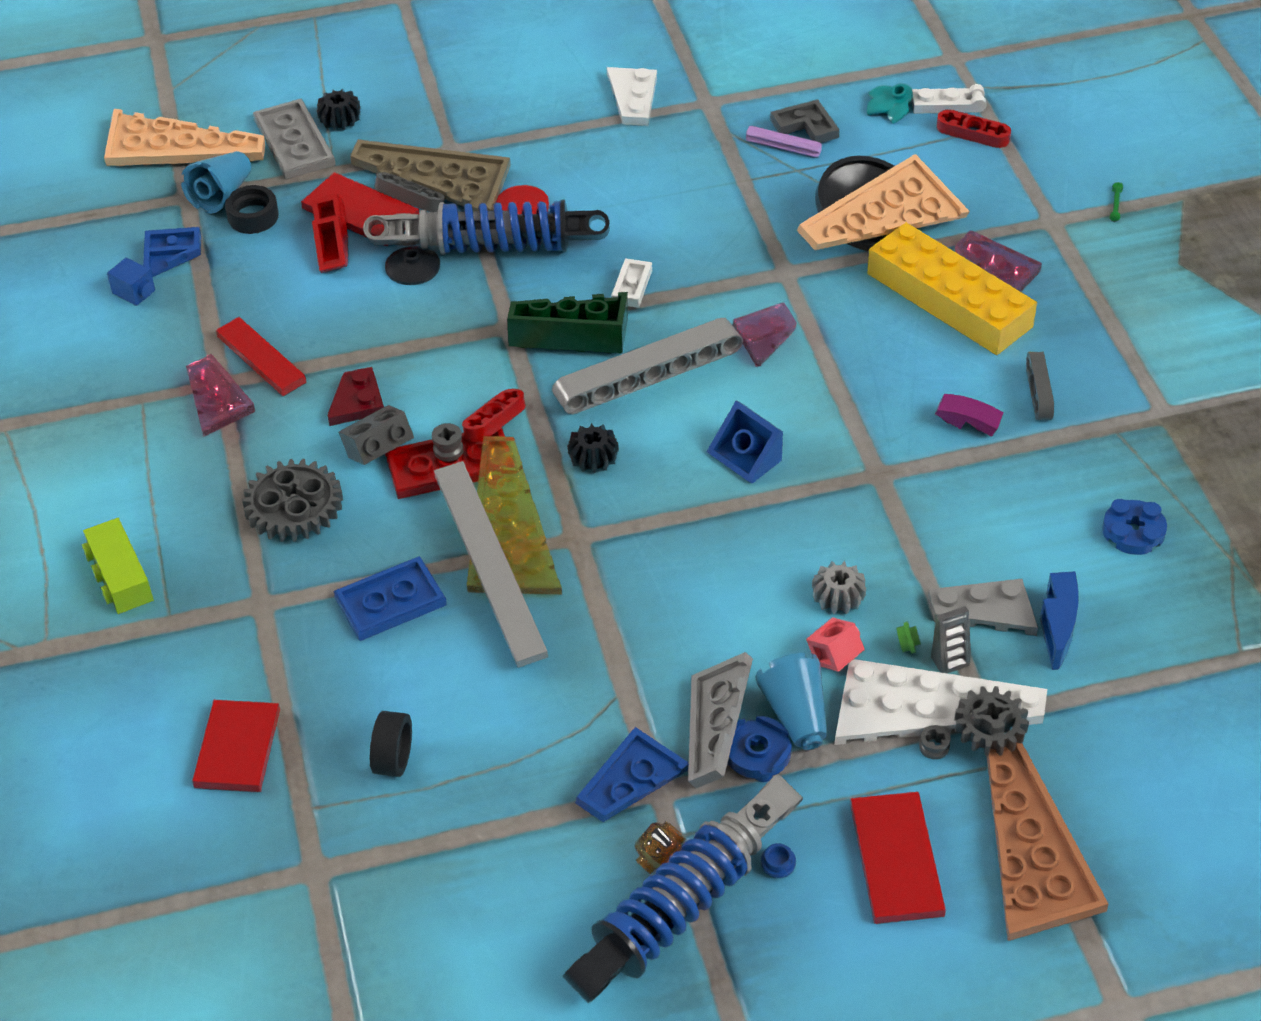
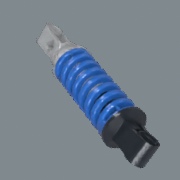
(489, 227)
(679, 890)

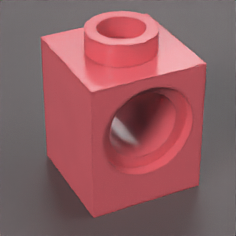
(836, 643)

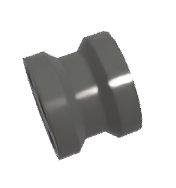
(447, 442)

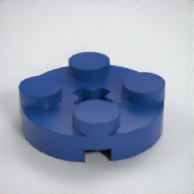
(1145, 515)
(764, 763)

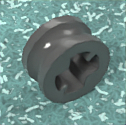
(928, 747)

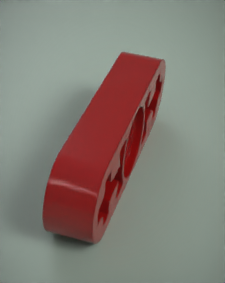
(989, 133)
(493, 415)

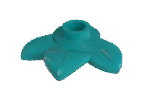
(891, 100)

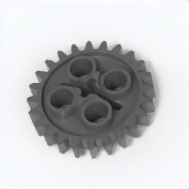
(292, 500)

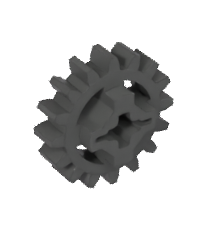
(991, 720)

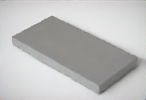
(294, 138)

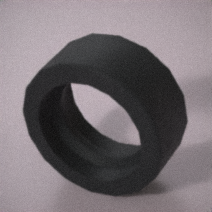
(251, 196)
(390, 743)

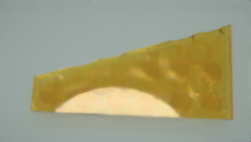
(514, 519)

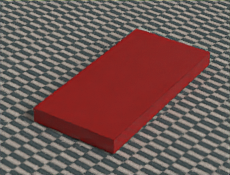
(359, 202)
(414, 465)
(897, 858)

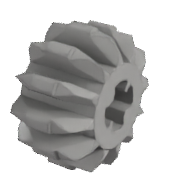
(839, 587)

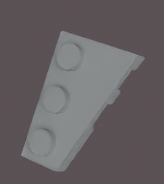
(989, 603)

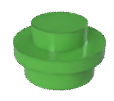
(908, 637)

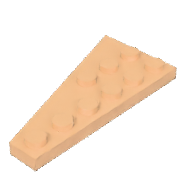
(172, 141)
(878, 208)

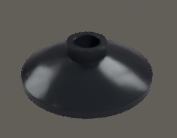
(412, 265)

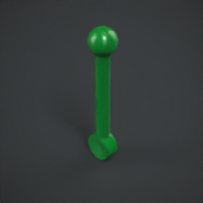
(1117, 188)

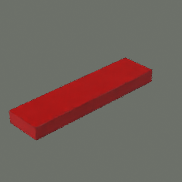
(261, 356)

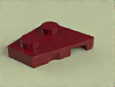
(355, 397)

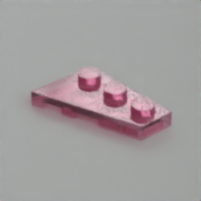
(999, 260)
(216, 395)

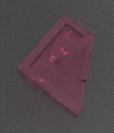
(765, 331)

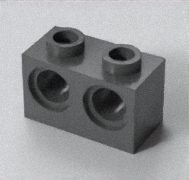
(376, 434)

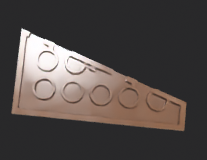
(1039, 861)

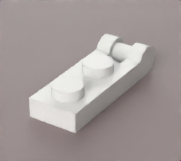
(958, 99)

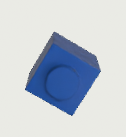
(131, 281)

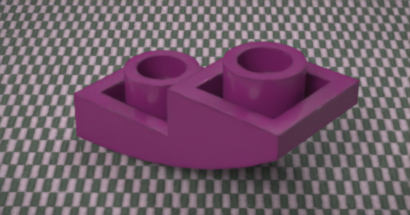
(961, 409)

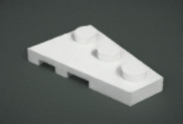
(633, 93)

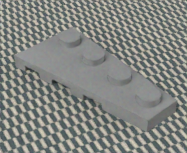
(714, 715)

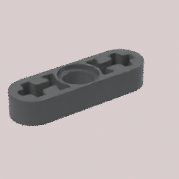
(408, 191)
(1039, 386)

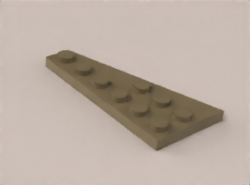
(455, 174)

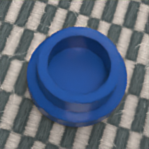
(778, 860)

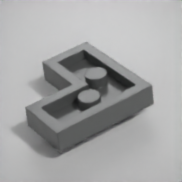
(806, 116)

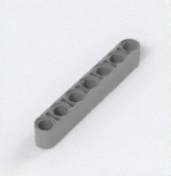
(647, 365)

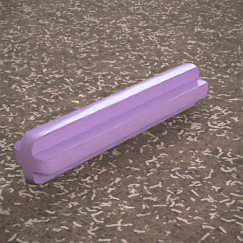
(783, 141)

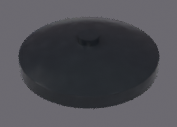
(844, 178)

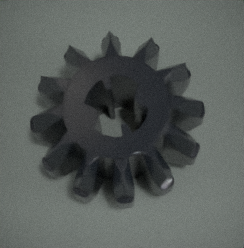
(338, 109)
(593, 448)

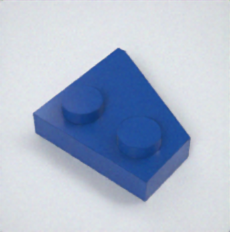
(170, 248)

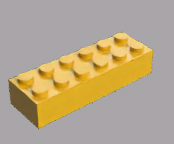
(951, 288)

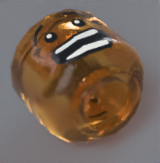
(657, 845)

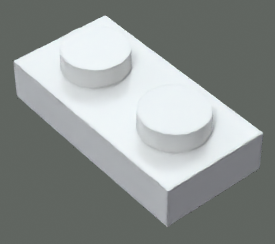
(634, 280)

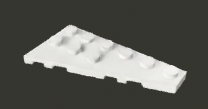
(906, 700)

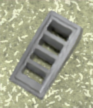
(952, 645)

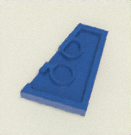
(629, 775)

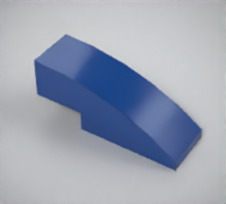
(1059, 615)

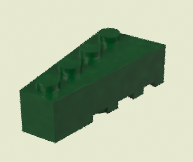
(569, 324)

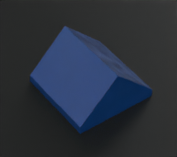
(747, 443)

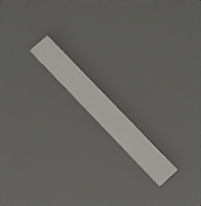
(491, 565)

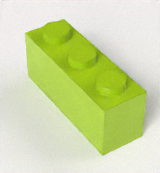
(116, 566)

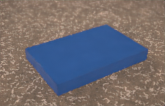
(390, 598)

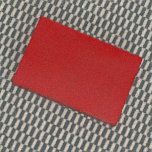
(236, 746)

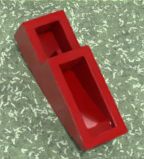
(330, 233)

